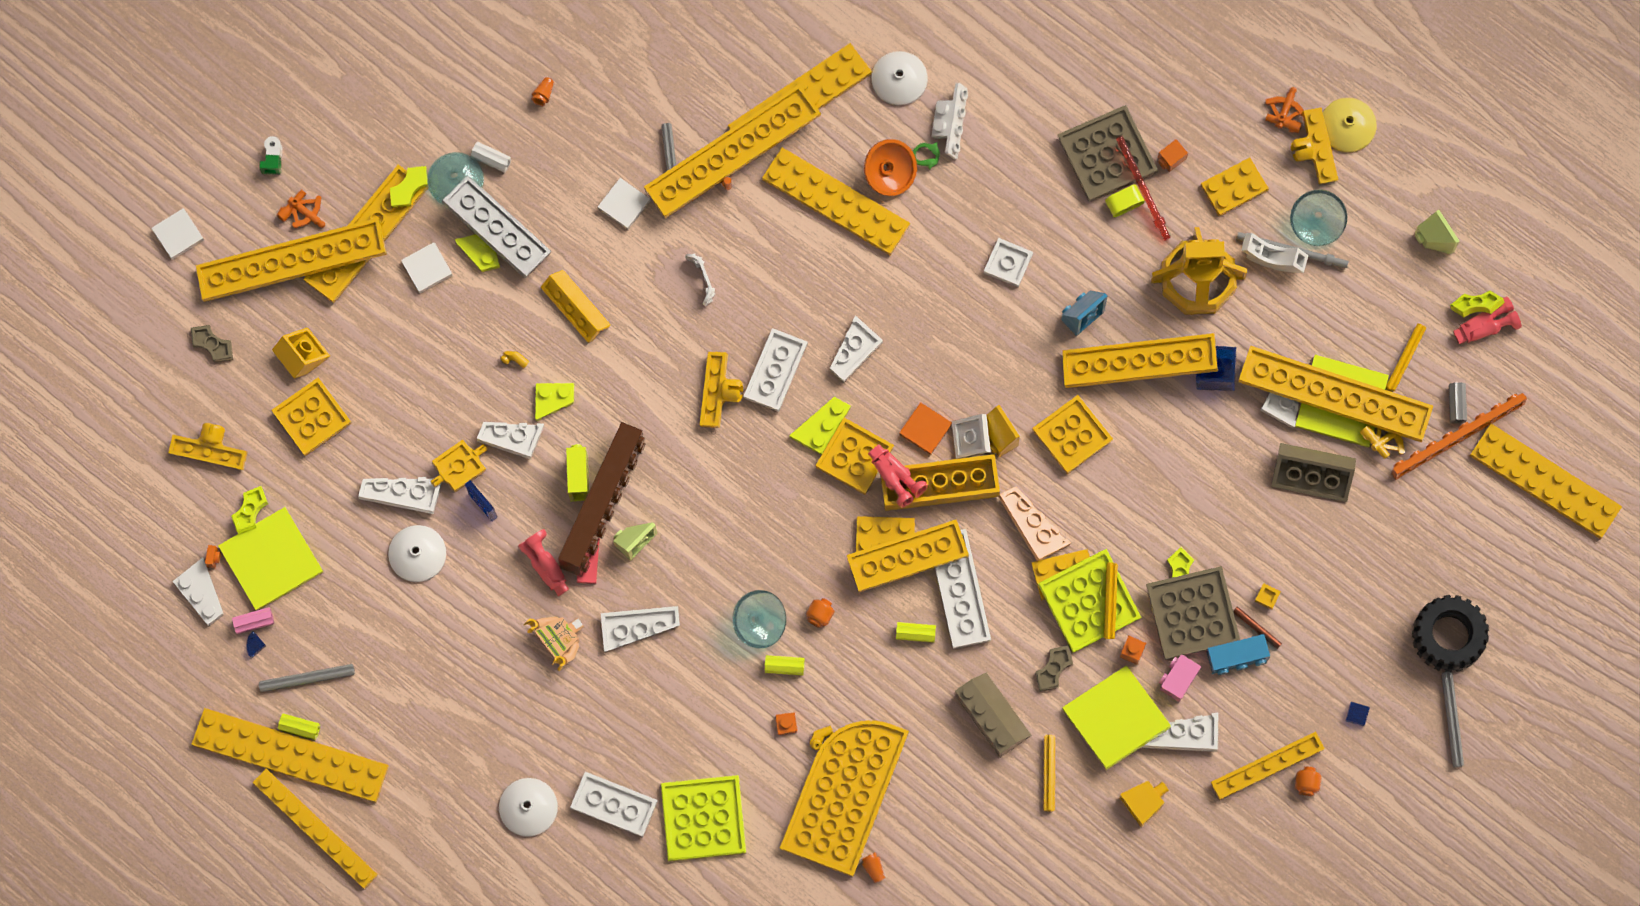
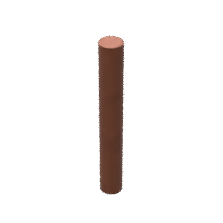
(1257, 627)

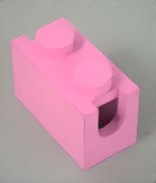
(1179, 678)

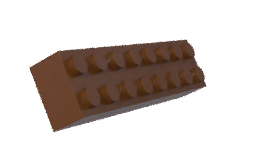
(601, 499)

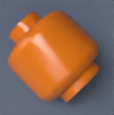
(820, 612)
(1308, 781)

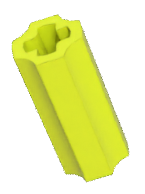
(915, 632)
(784, 665)
(299, 726)

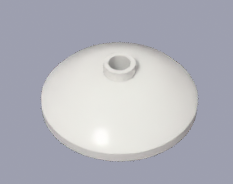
(899, 89)
(426, 562)
(529, 820)

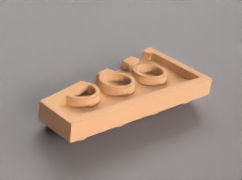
(1036, 531)

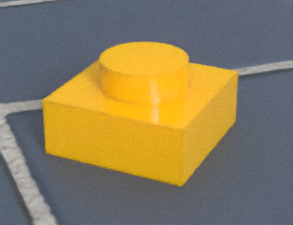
(1267, 596)

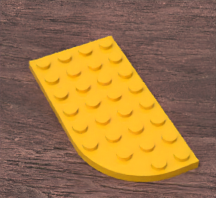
(844, 794)

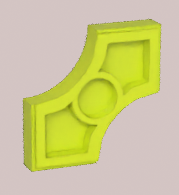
(415, 179)
(1469, 304)
(246, 516)
(1180, 562)

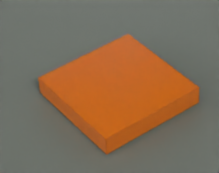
(925, 428)

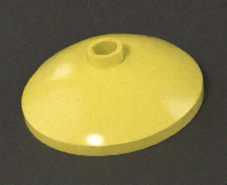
(1345, 135)

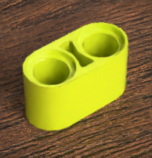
(1125, 201)

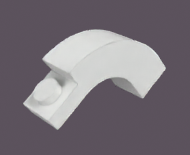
(1272, 256)

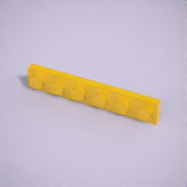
(1267, 765)

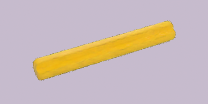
(1405, 357)
(1110, 600)
(1049, 774)

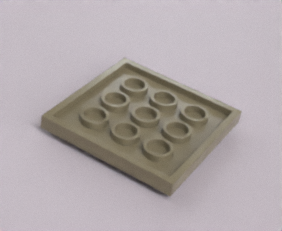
(1098, 157)
(1192, 612)

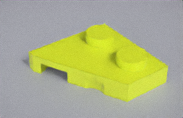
(479, 252)
(552, 397)

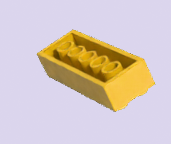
(949, 482)

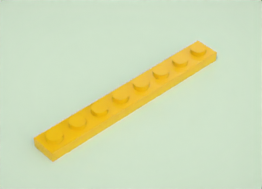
(315, 828)

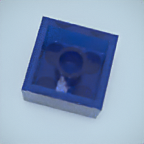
(1225, 377)

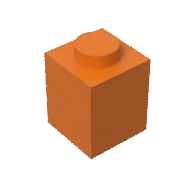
(1172, 155)
(1133, 650)

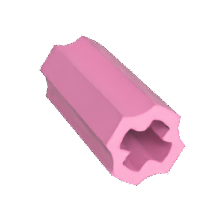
(253, 620)

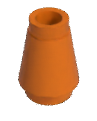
(542, 93)
(873, 867)

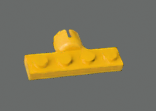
(1316, 146)
(717, 389)
(209, 448)

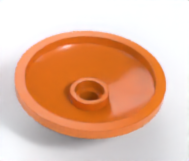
(900, 167)

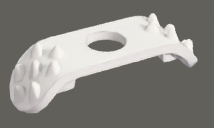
(710, 292)

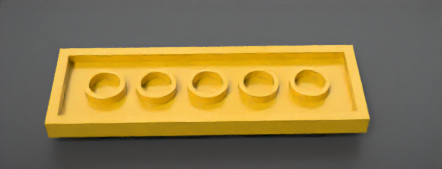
(907, 555)

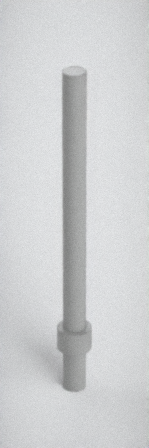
(1329, 259)

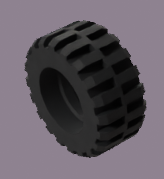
(1465, 613)

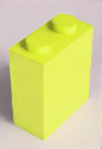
(577, 473)

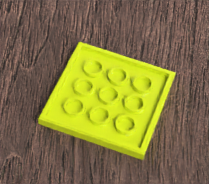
(1333, 425)
(271, 559)
(1078, 601)
(1116, 717)
(703, 818)

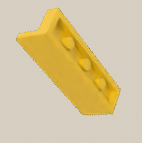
(574, 305)

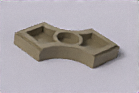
(204, 338)
(1049, 676)

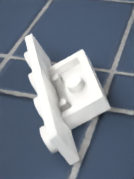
(949, 120)

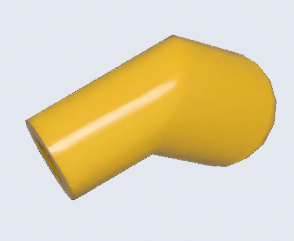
(514, 356)
(818, 737)

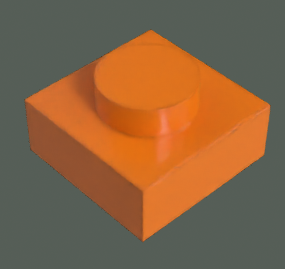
(212, 556)
(786, 723)

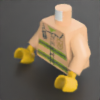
(557, 637)

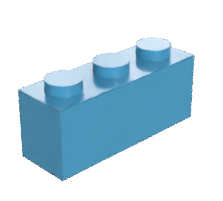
(1238, 654)

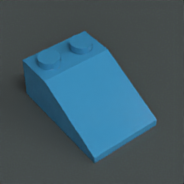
(1084, 311)

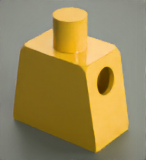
(1144, 801)

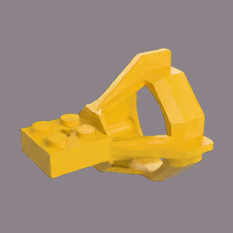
(1202, 264)

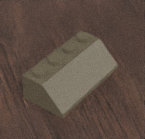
(1313, 472)
(992, 714)

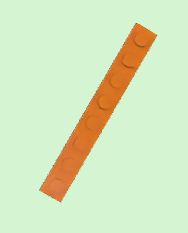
(1451, 439)

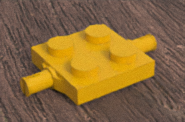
(458, 465)

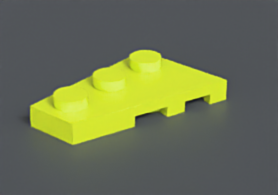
(821, 426)

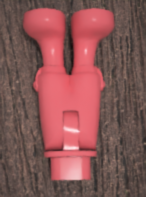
(1484, 325)
(893, 472)
(544, 562)

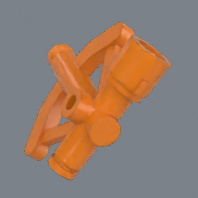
(1282, 120)
(296, 204)

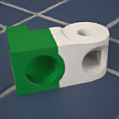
(273, 159)

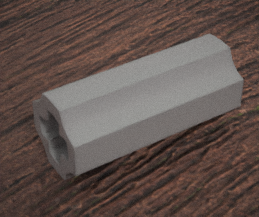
(1457, 403)

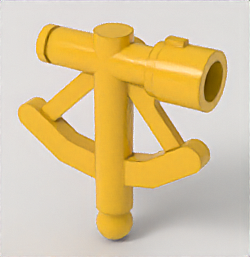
(1379, 444)

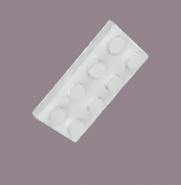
(775, 370)
(614, 804)

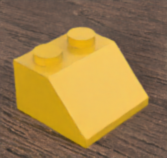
(300, 352)
(1001, 432)

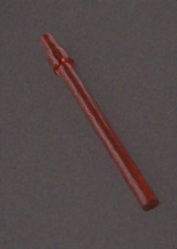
(1159, 221)

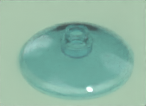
(439, 175)
(1323, 229)
(769, 619)

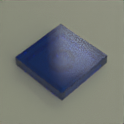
(480, 500)

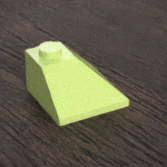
(1437, 234)
(634, 539)

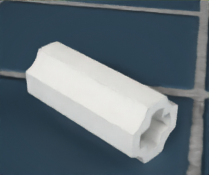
(491, 157)

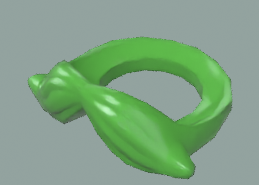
(928, 162)

